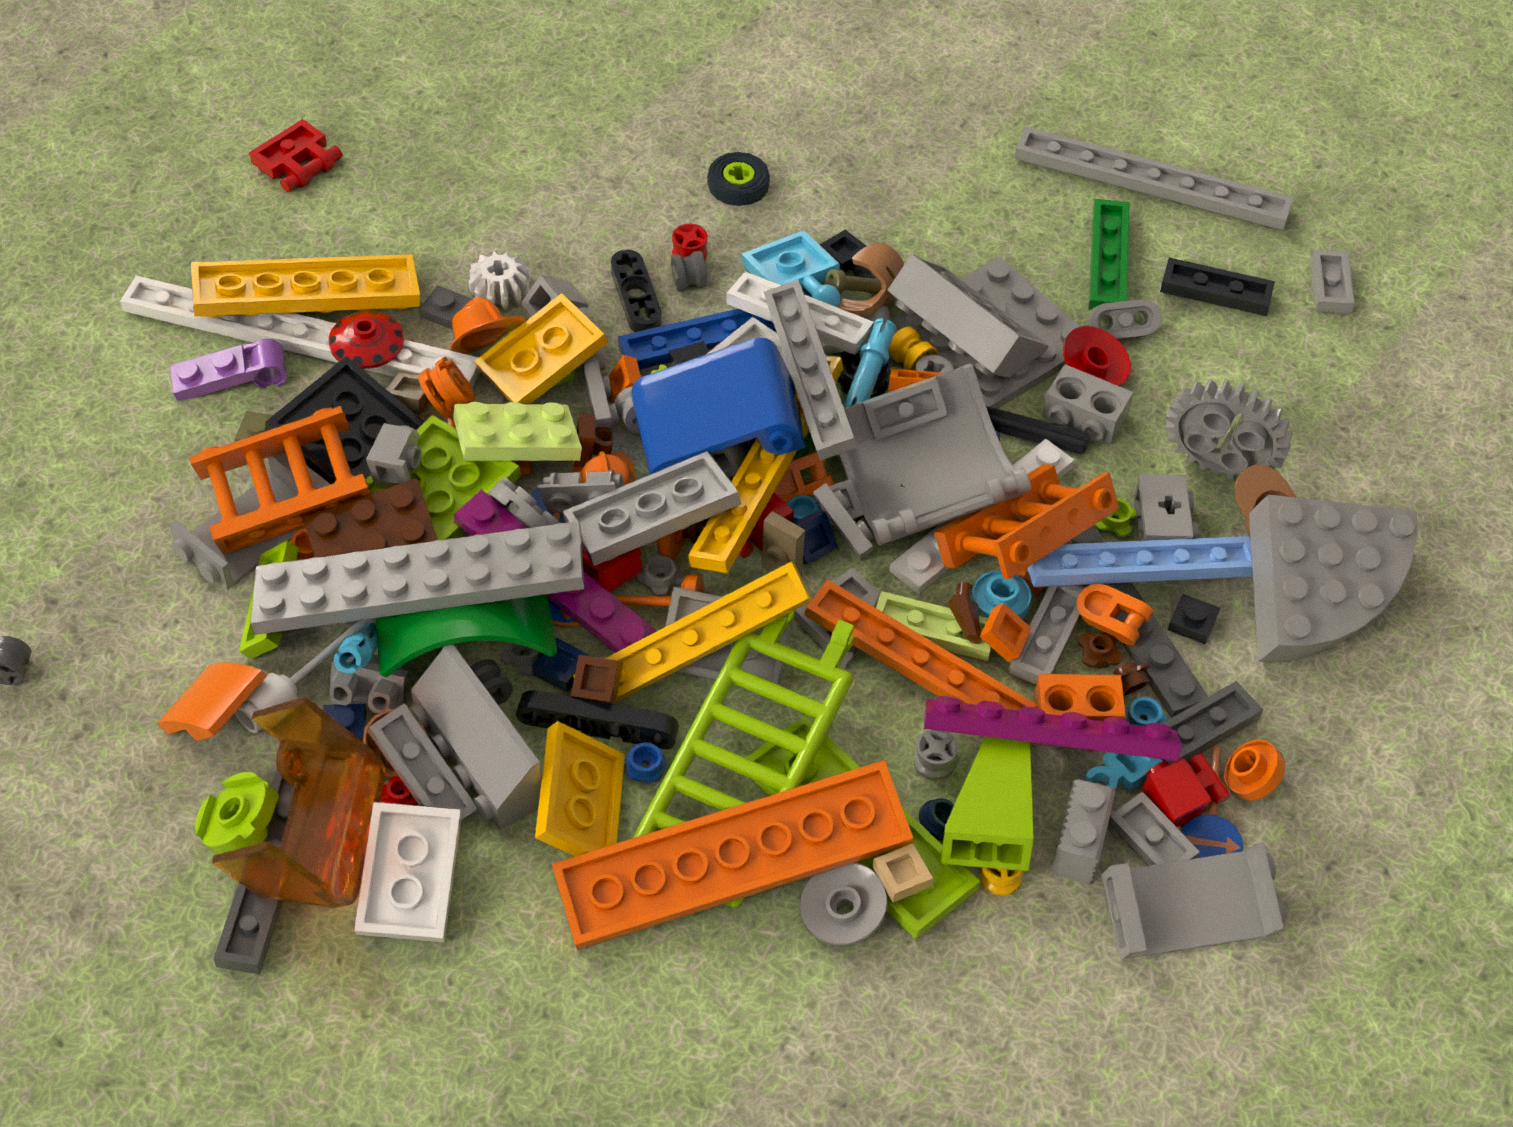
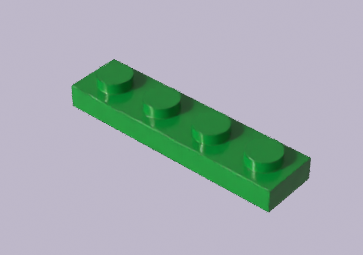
(1109, 252)

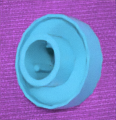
(993, 590)

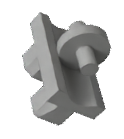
(368, 686)

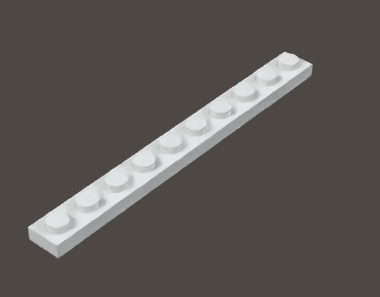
(292, 331)

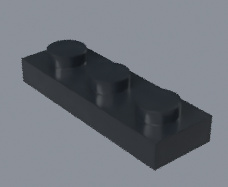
(1217, 286)

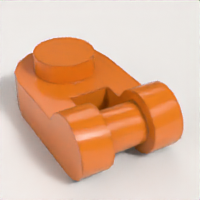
(792, 482)
(1101, 605)

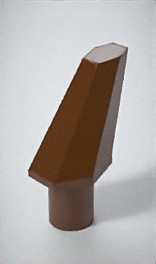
(966, 612)

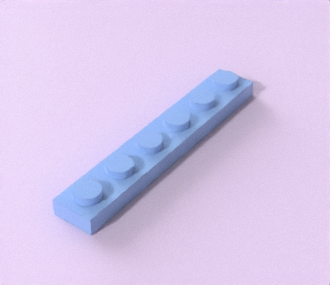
(1144, 561)

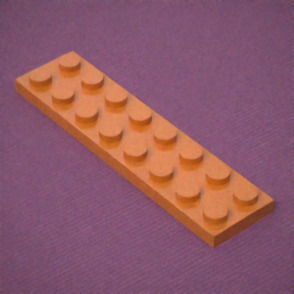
(731, 854)

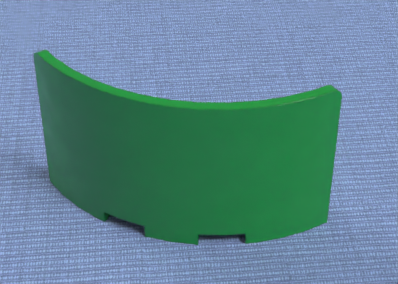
(516, 621)

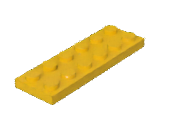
(304, 285)

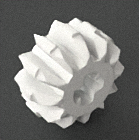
(500, 279)

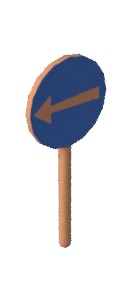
(1212, 833)

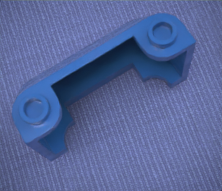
(718, 404)

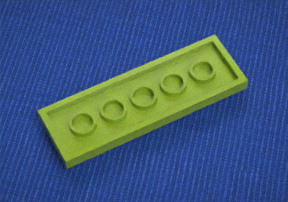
(950, 882)

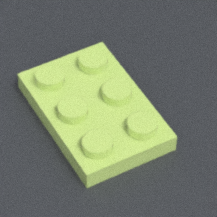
(516, 432)

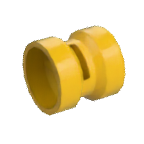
(909, 348)

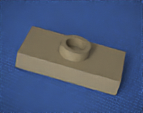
(782, 543)

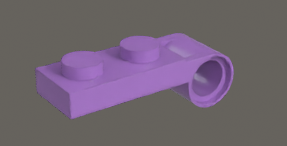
(256, 362)

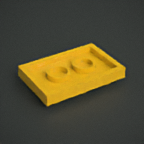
(541, 351)
(579, 792)

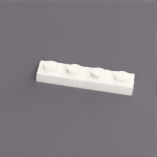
(832, 324)

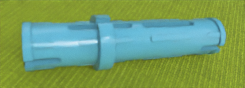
(873, 357)
(357, 647)

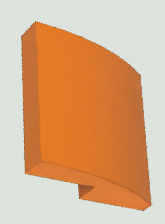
(212, 699)

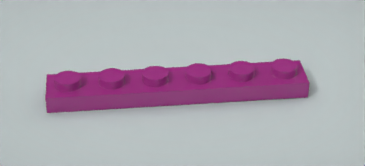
(590, 607)
(1068, 730)

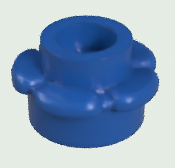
(645, 753)

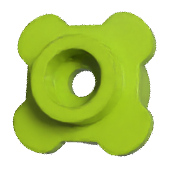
(1121, 525)

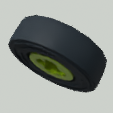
(735, 192)

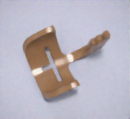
(886, 265)

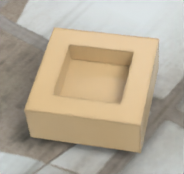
(902, 872)

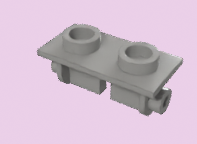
(566, 490)

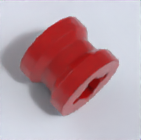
(688, 239)

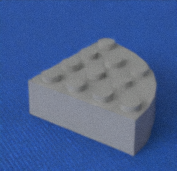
(1323, 571)

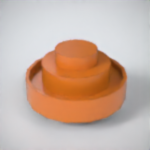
(1254, 770)

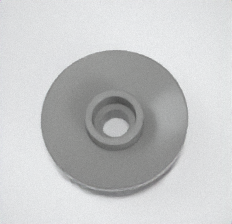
(844, 885)

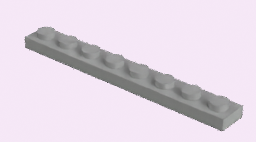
(1154, 178)

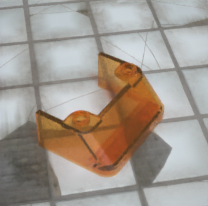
(328, 815)

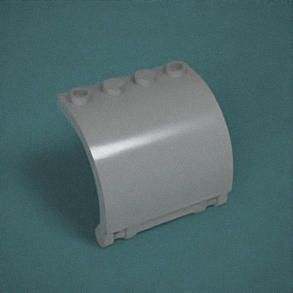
(936, 445)

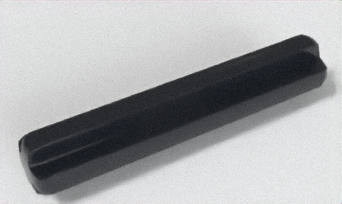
(1038, 430)

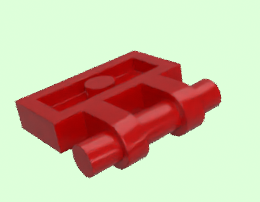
(289, 149)

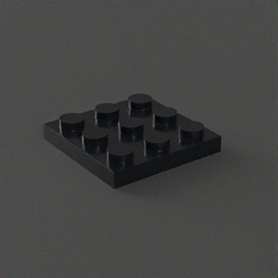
(365, 407)

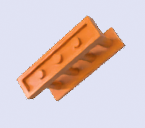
(276, 517)
(1030, 522)

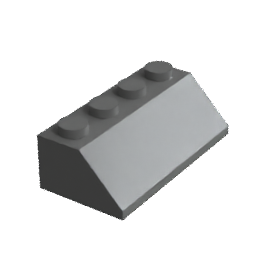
(965, 318)
(477, 740)

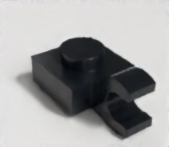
(842, 249)

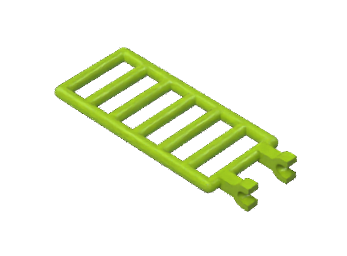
(712, 708)

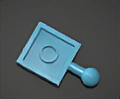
(795, 259)

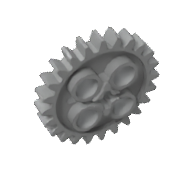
(1205, 415)

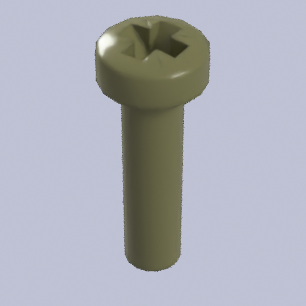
(841, 282)

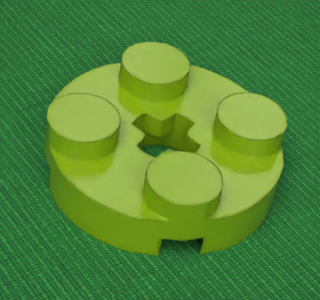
(237, 814)

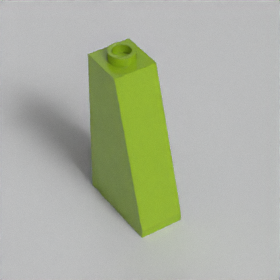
(994, 810)

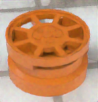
(446, 386)

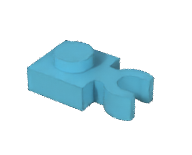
(1123, 770)

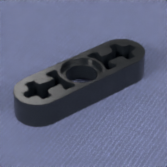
(638, 280)

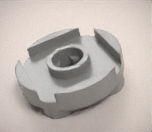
(521, 504)

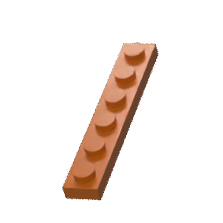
(909, 651)

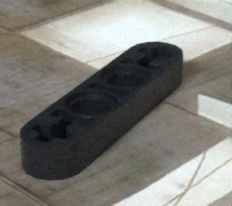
(598, 718)

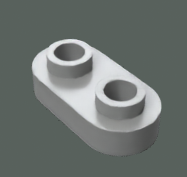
(1122, 318)

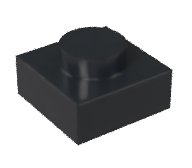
(1193, 618)

